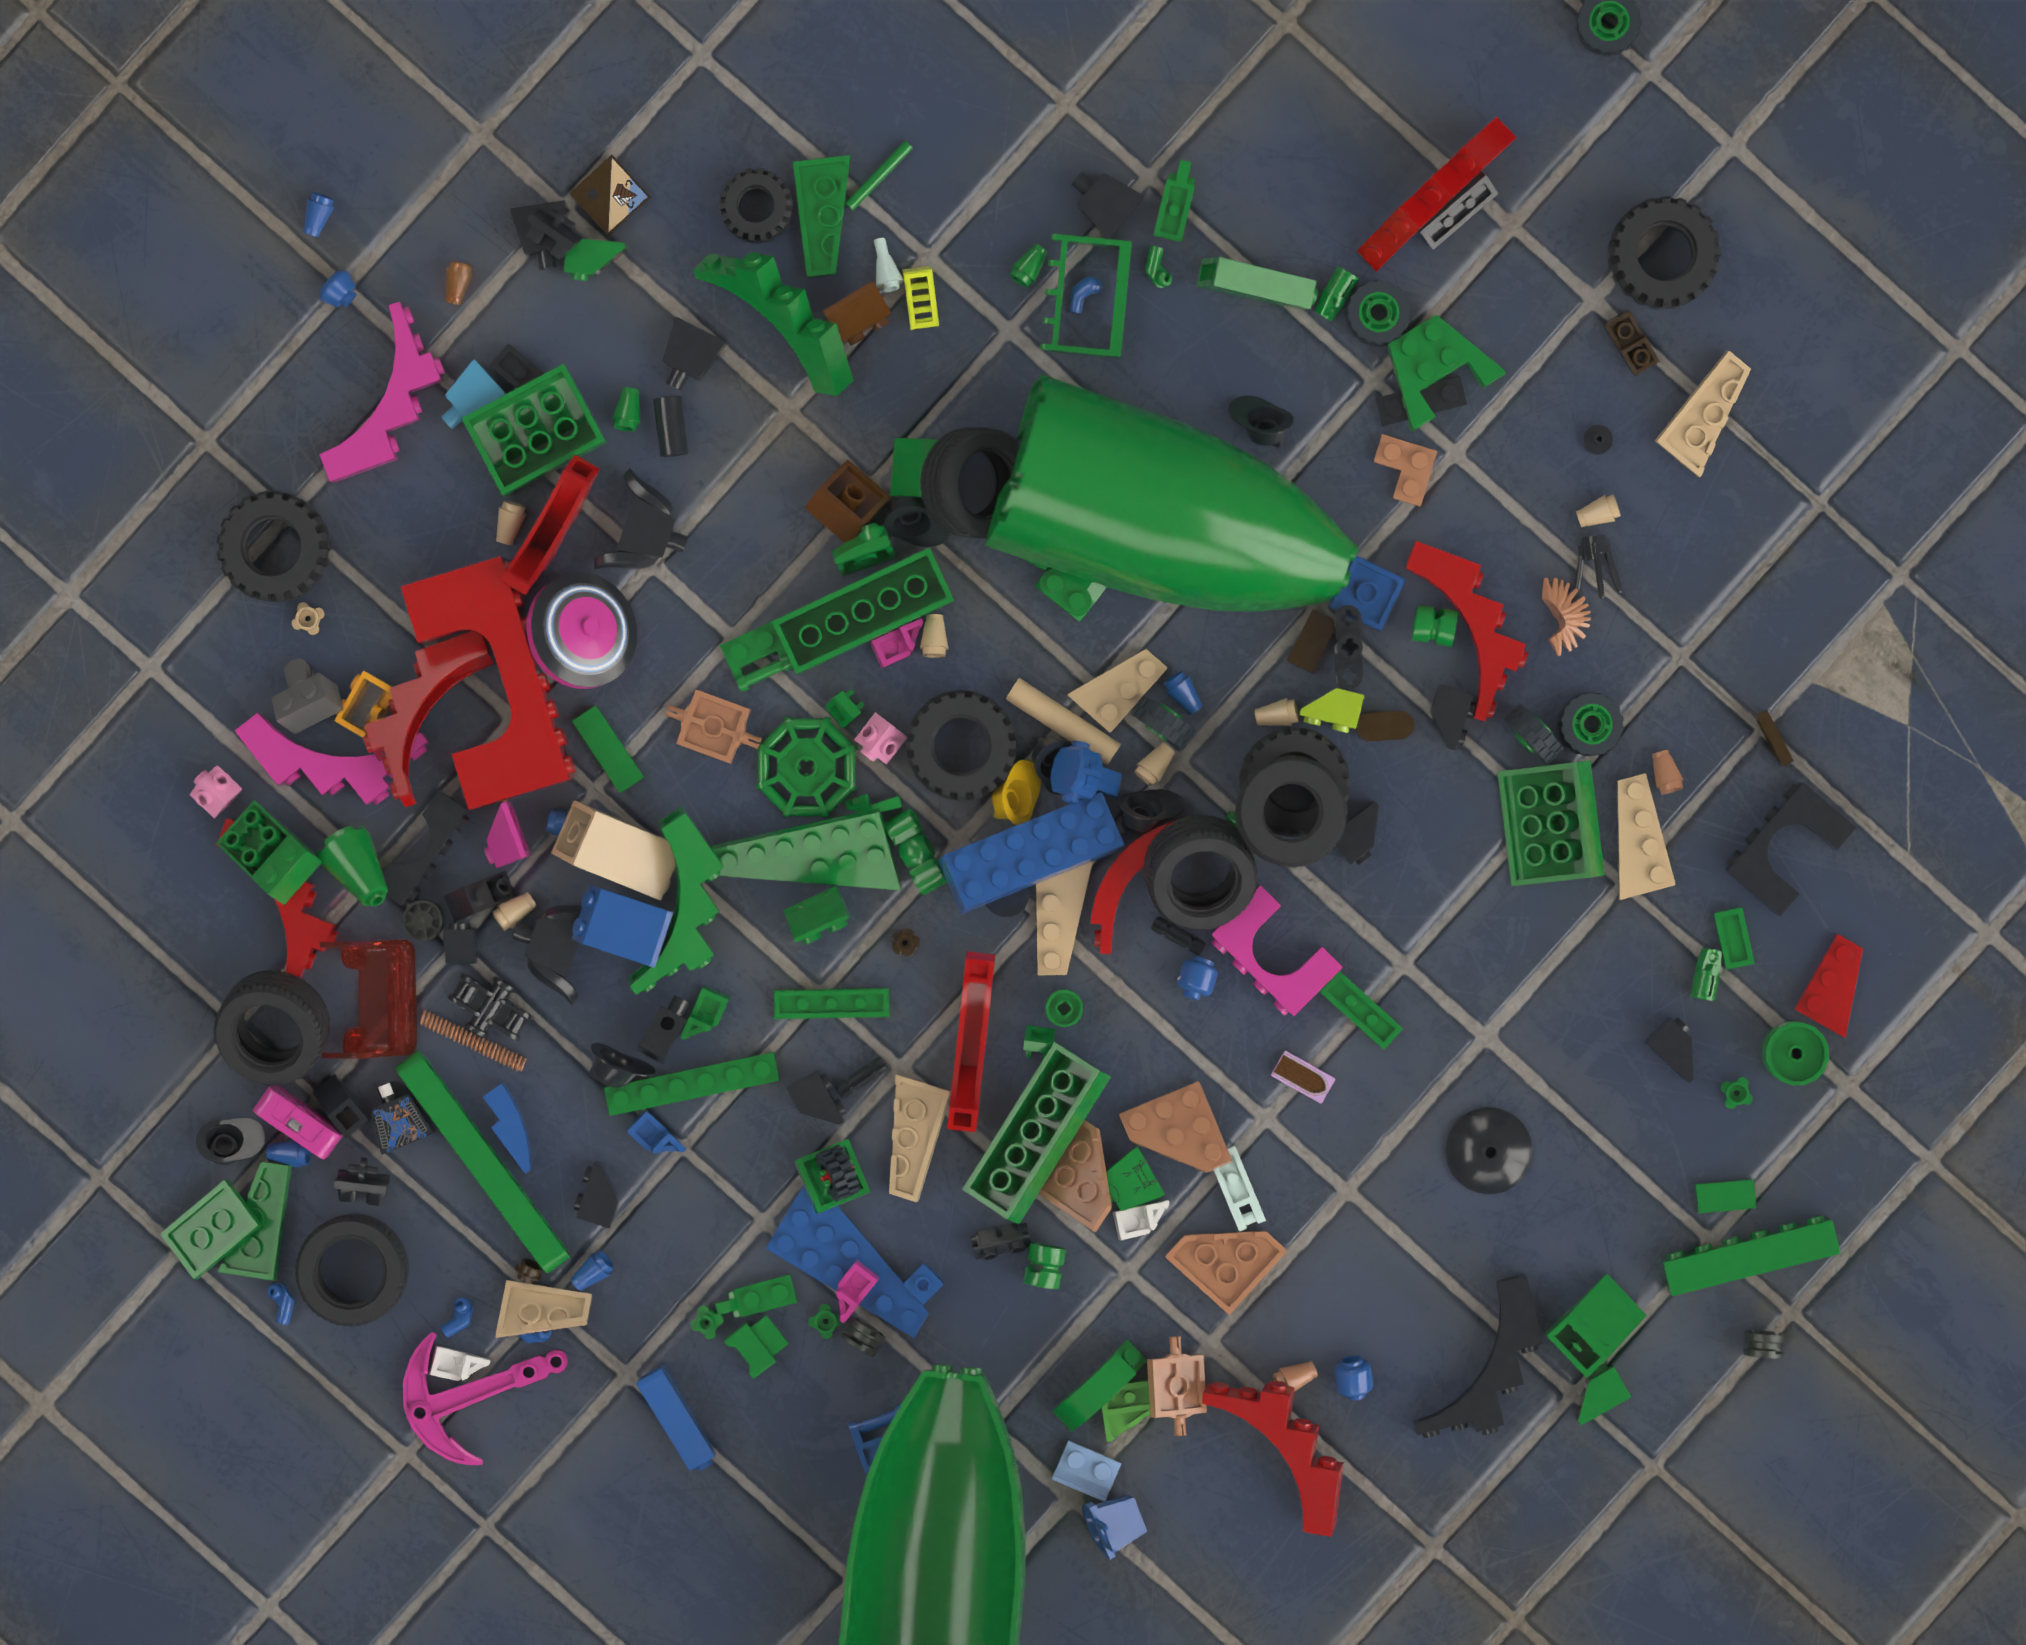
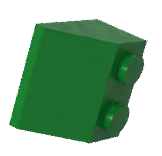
(907, 466)

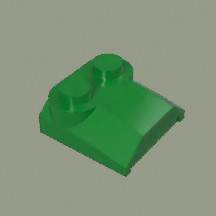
(864, 551)
(1070, 592)

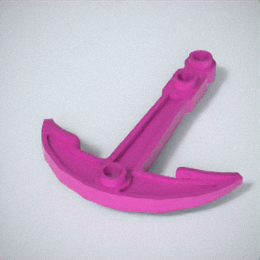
(443, 1403)

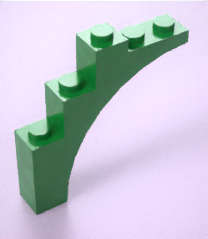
(788, 310)
(693, 906)

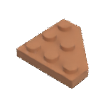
(1179, 1128)
(1080, 1179)
(1226, 1263)

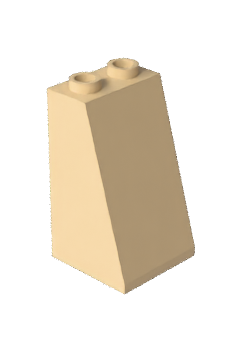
(615, 850)

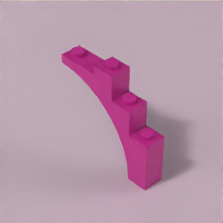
(411, 372)
(285, 759)

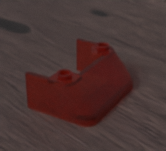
(385, 998)

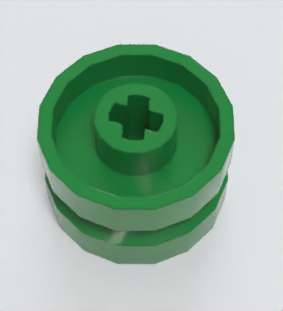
(1812, 1054)

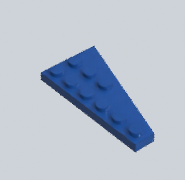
(826, 1250)

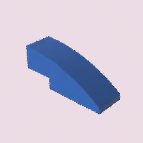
(511, 1127)

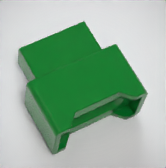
(758, 1344)

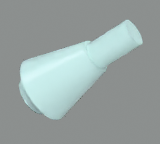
(887, 274)

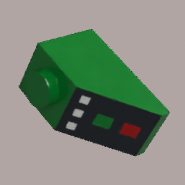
(591, 258)
(1601, 1393)

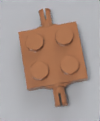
(713, 726)
(1176, 1385)

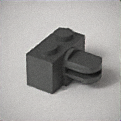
(307, 699)

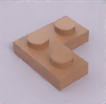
(1413, 462)

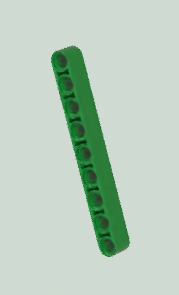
(483, 1161)

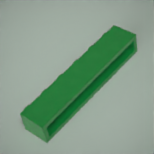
(1750, 1256)

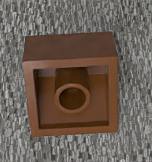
(859, 313)
(847, 502)

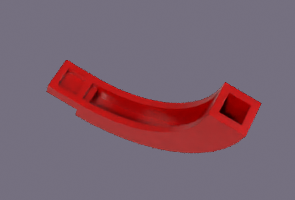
(1114, 884)
(971, 1041)

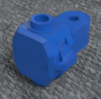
(1081, 775)

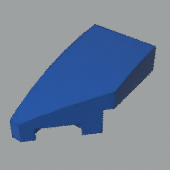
(653, 1134)

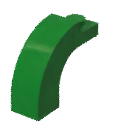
(1100, 1386)

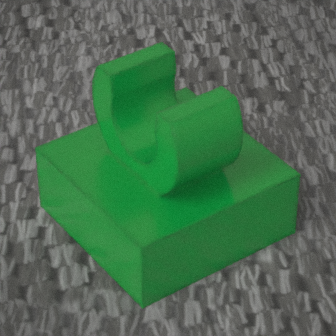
(843, 708)
(1038, 1040)

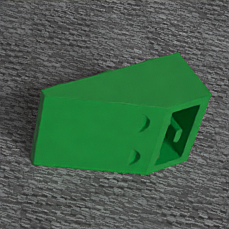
(269, 852)
(817, 914)
(1595, 1325)

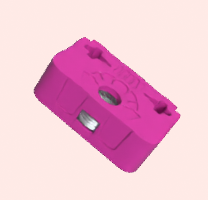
(298, 1121)

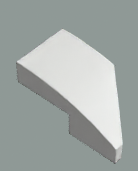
(1139, 1219)
(455, 1364)

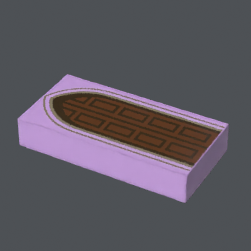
(1303, 1077)

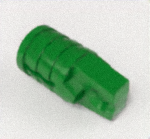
(1336, 293)
(1707, 975)

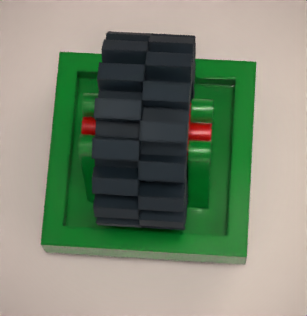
(832, 1176)

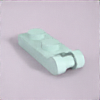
(1239, 1191)

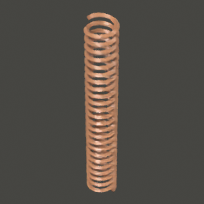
(477, 1047)

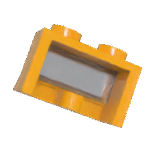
(365, 703)

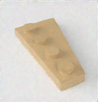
(1697, 424)
(1641, 845)
(1058, 916)
(917, 1125)

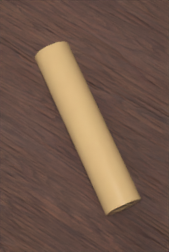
(1061, 719)

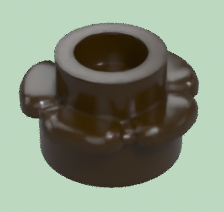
(899, 948)
(528, 1271)

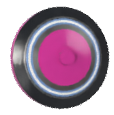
(581, 630)

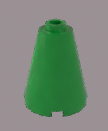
(354, 864)

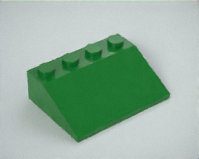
(534, 430)
(1551, 823)

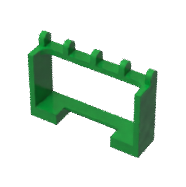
(1119, 302)

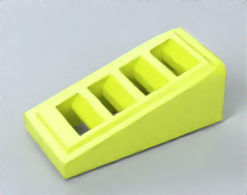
(925, 271)

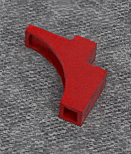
(552, 525)

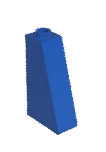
(676, 1418)

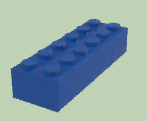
(1030, 853)

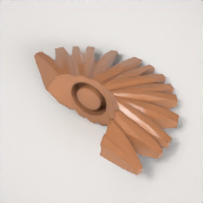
(1566, 613)

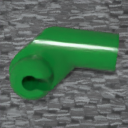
(1155, 270)

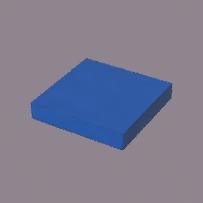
(1370, 591)

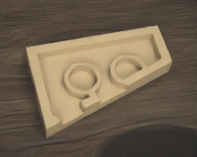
(1119, 689)
(540, 1308)

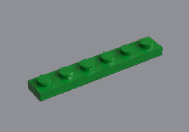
(692, 1083)

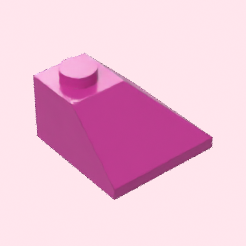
(506, 838)

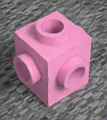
(880, 739)
(214, 790)

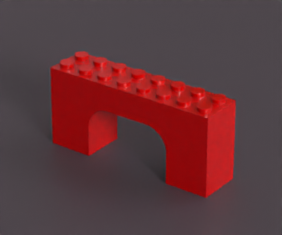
(532, 748)

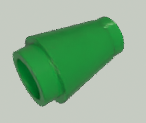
(1028, 266)
(627, 412)

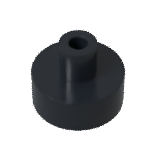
(1590, 439)

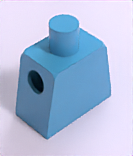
(470, 392)

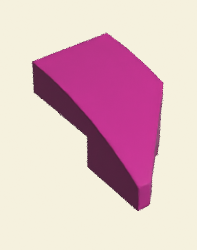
(896, 644)
(854, 1288)

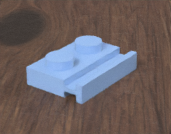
(1086, 1470)

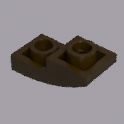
(1631, 342)

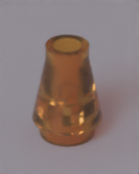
(457, 281)

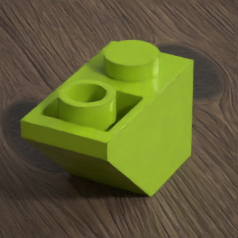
(1335, 707)

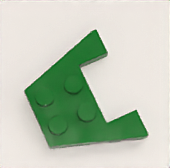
(1429, 355)

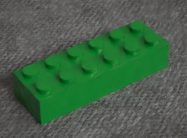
(863, 611)
(1036, 1133)

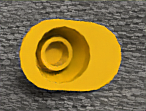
(1018, 794)

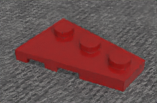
(1832, 986)

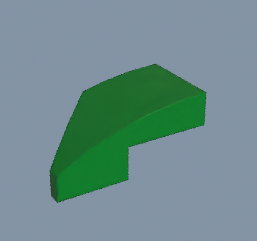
(864, 804)
(706, 1012)

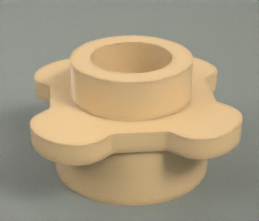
(300, 619)

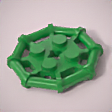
(823, 767)

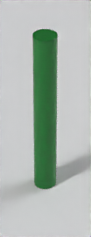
(876, 178)

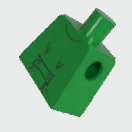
(1132, 1181)

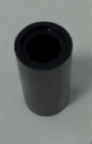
(670, 426)

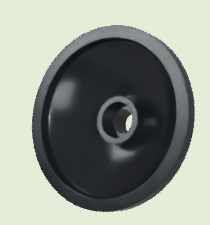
(1476, 1133)

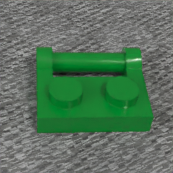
(751, 648)

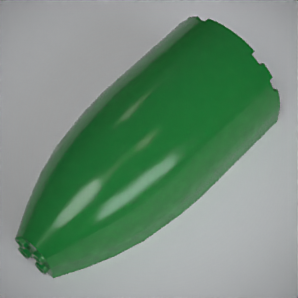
(1161, 509)
(939, 1524)

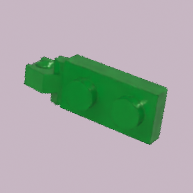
(1175, 204)
(759, 1297)

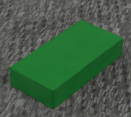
(1733, 938)
(1725, 1196)

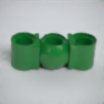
(915, 851)

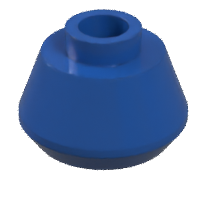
(338, 289)

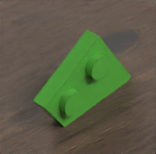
(1126, 1408)

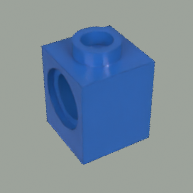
(923, 1283)

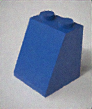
(621, 925)

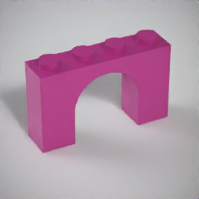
(1290, 990)

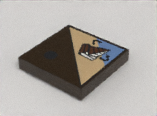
(610, 195)

